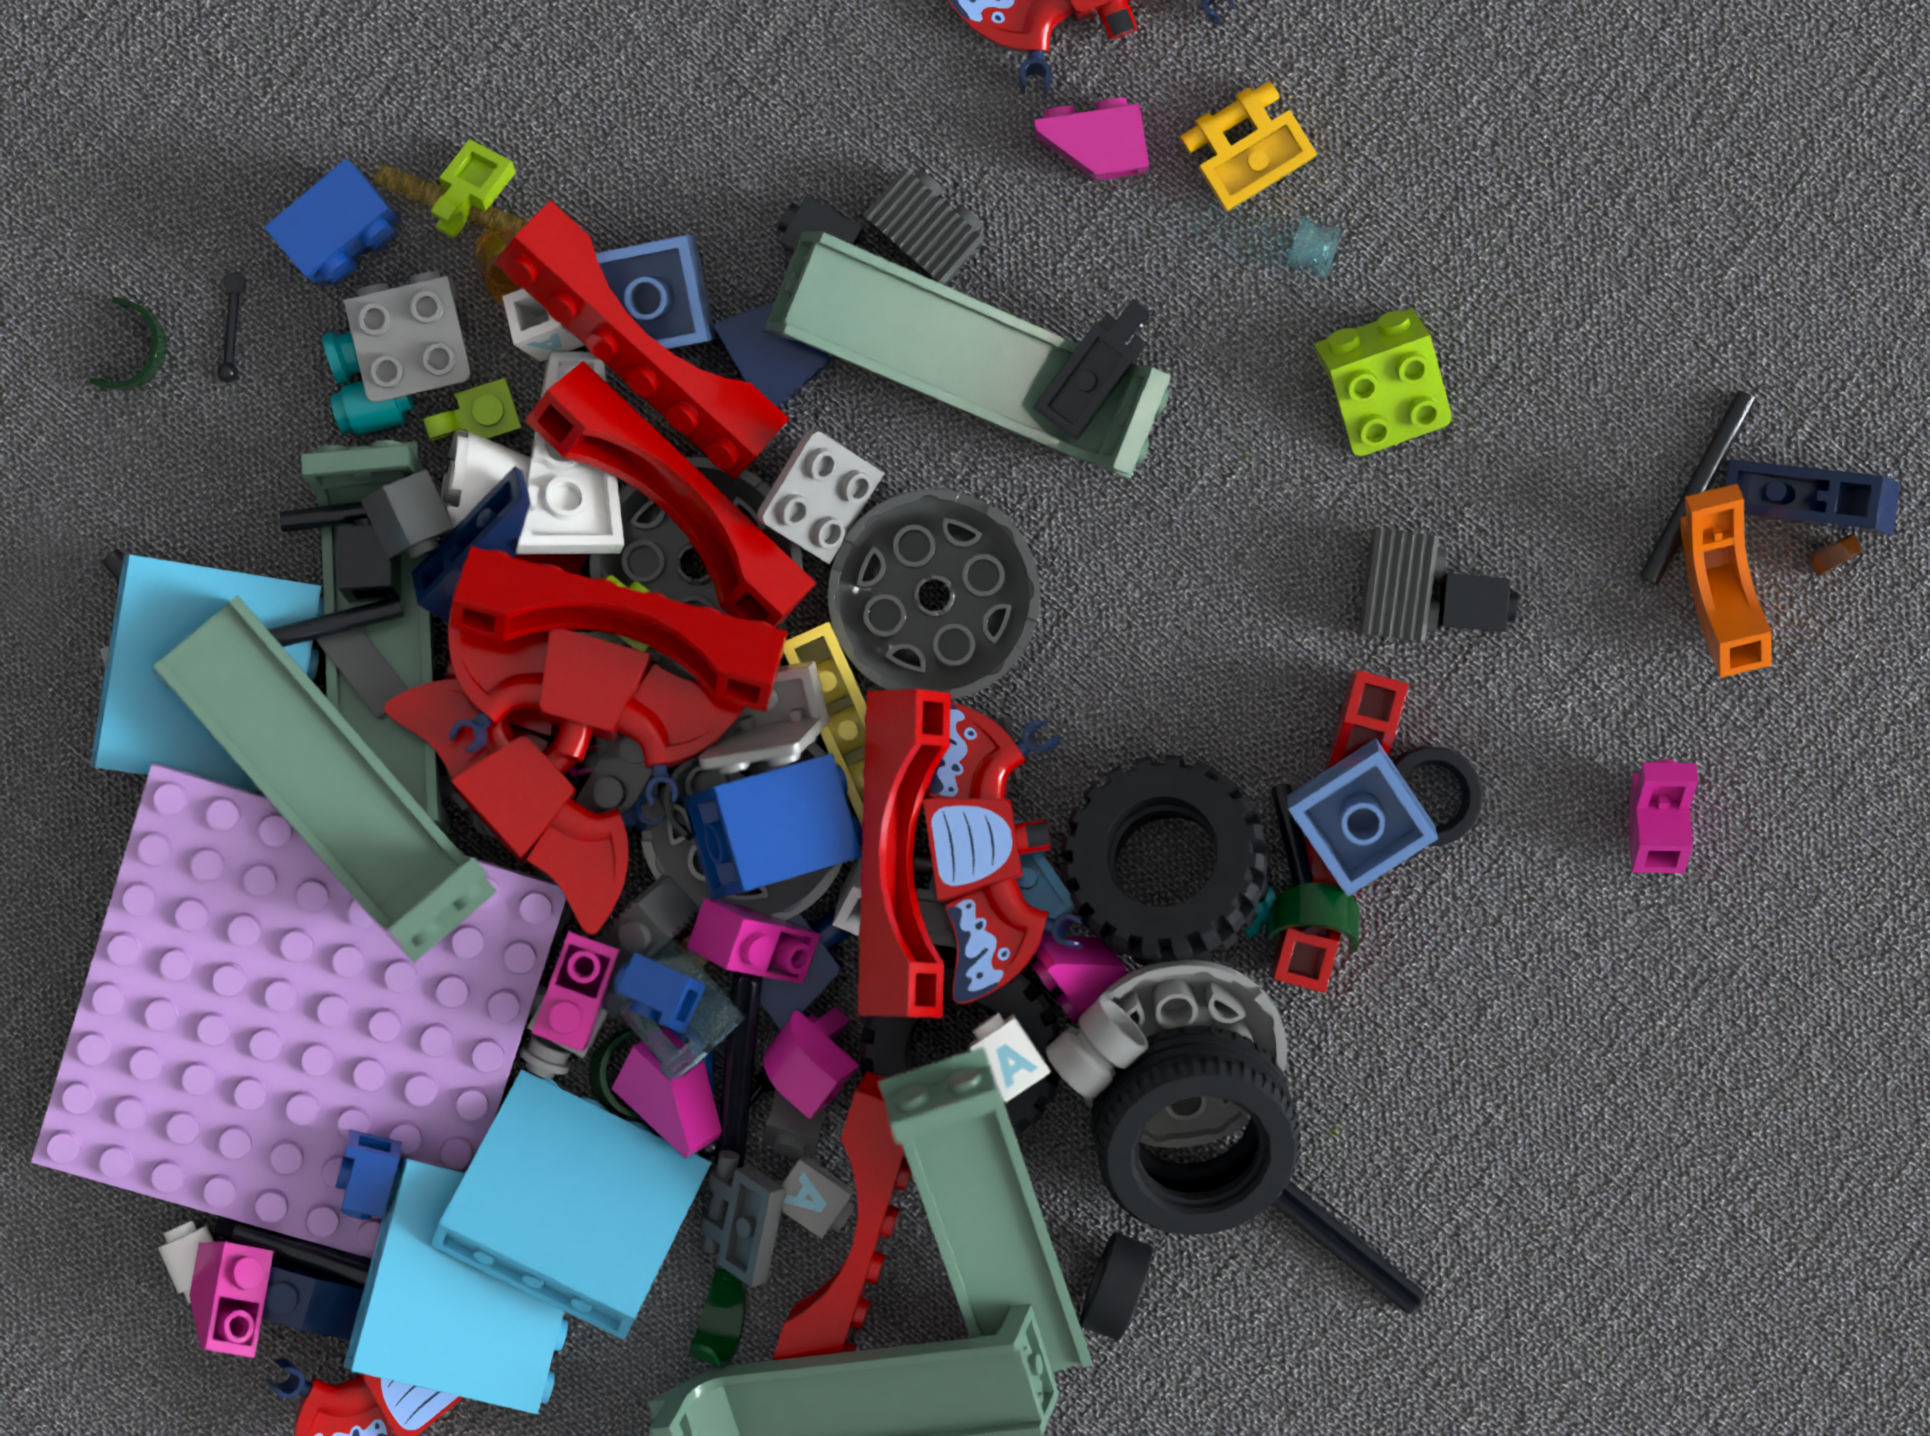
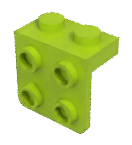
(1385, 381)

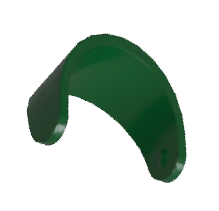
(155, 359)
(1316, 906)
(597, 1073)
(720, 1321)

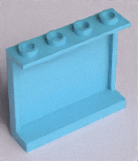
(155, 612)
(571, 1204)
(442, 1320)

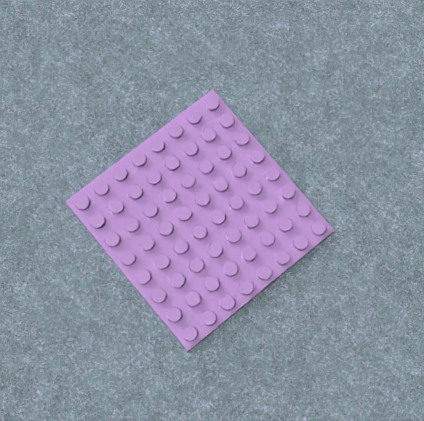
(264, 1015)

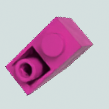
(1097, 142)
(752, 941)
(1078, 973)
(576, 992)
(676, 1110)
(229, 1296)

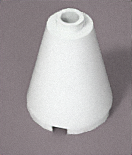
(475, 472)

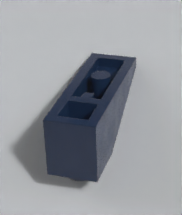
(1816, 496)
(491, 525)
(311, 1300)

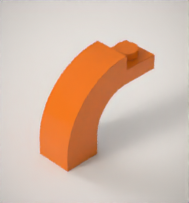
(1722, 581)

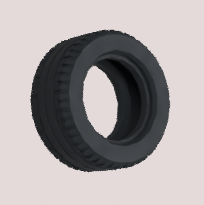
(1198, 1194)

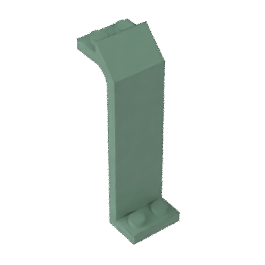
(953, 349)
(407, 643)
(324, 779)
(982, 1201)
(922, 1389)

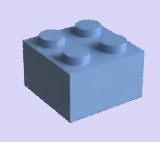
(662, 289)
(1361, 817)

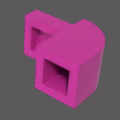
(1661, 816)
(807, 1061)

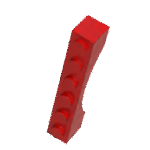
(561, 272)
(599, 428)
(515, 597)
(1367, 712)
(903, 747)
(827, 1316)

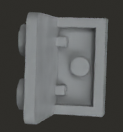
(408, 337)
(819, 495)
(779, 735)

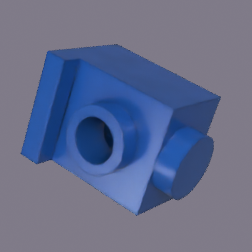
(659, 992)
(368, 1175)

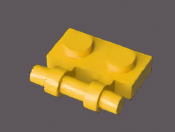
(1255, 160)

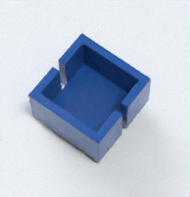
(335, 225)

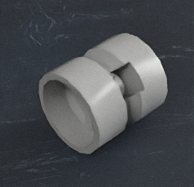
(1104, 1040)

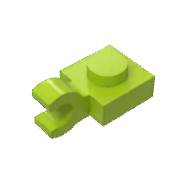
(470, 179)
(483, 411)

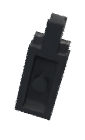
(1094, 370)

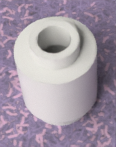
(181, 1252)

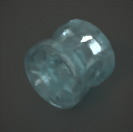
(1313, 247)

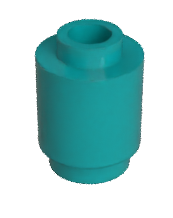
(362, 416)

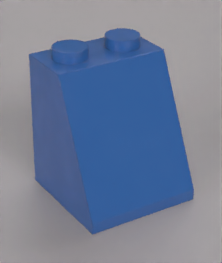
(773, 826)

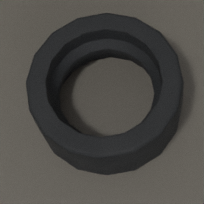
(1467, 777)
(1116, 1286)

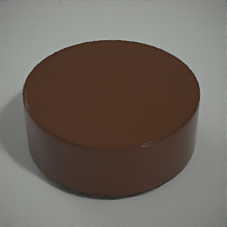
(1835, 555)

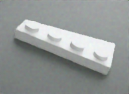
(571, 501)

